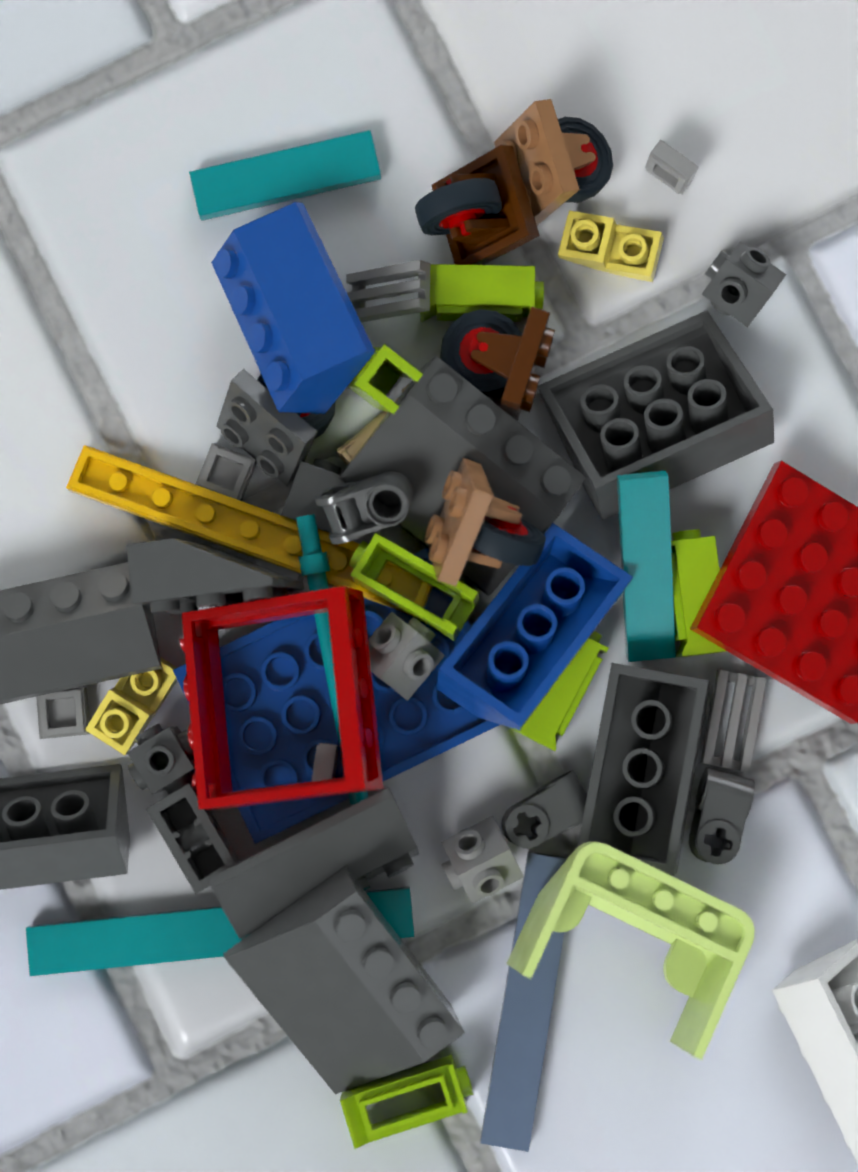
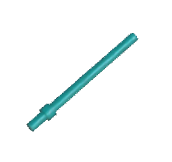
(315, 564)

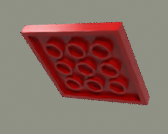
(792, 591)

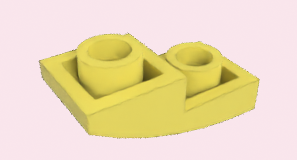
(610, 247)
(131, 707)

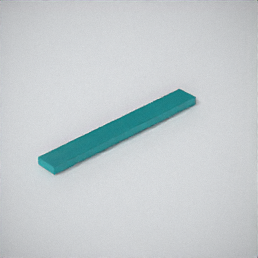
(162, 936)

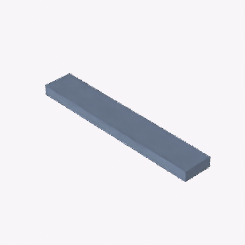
(523, 1026)

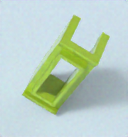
(483, 287)
(380, 375)
(371, 559)
(693, 572)
(562, 700)
(454, 1083)

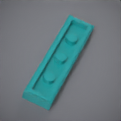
(285, 175)
(648, 558)

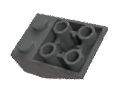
(189, 575)

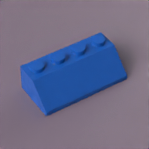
(292, 310)
(532, 631)

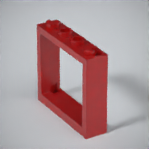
(353, 690)

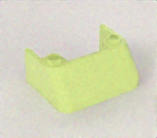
(704, 932)

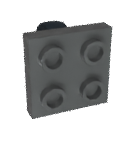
(271, 437)

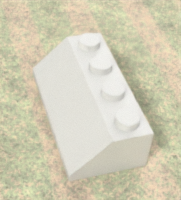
(823, 1016)

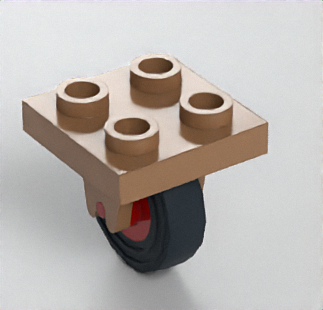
(557, 157)
(478, 527)

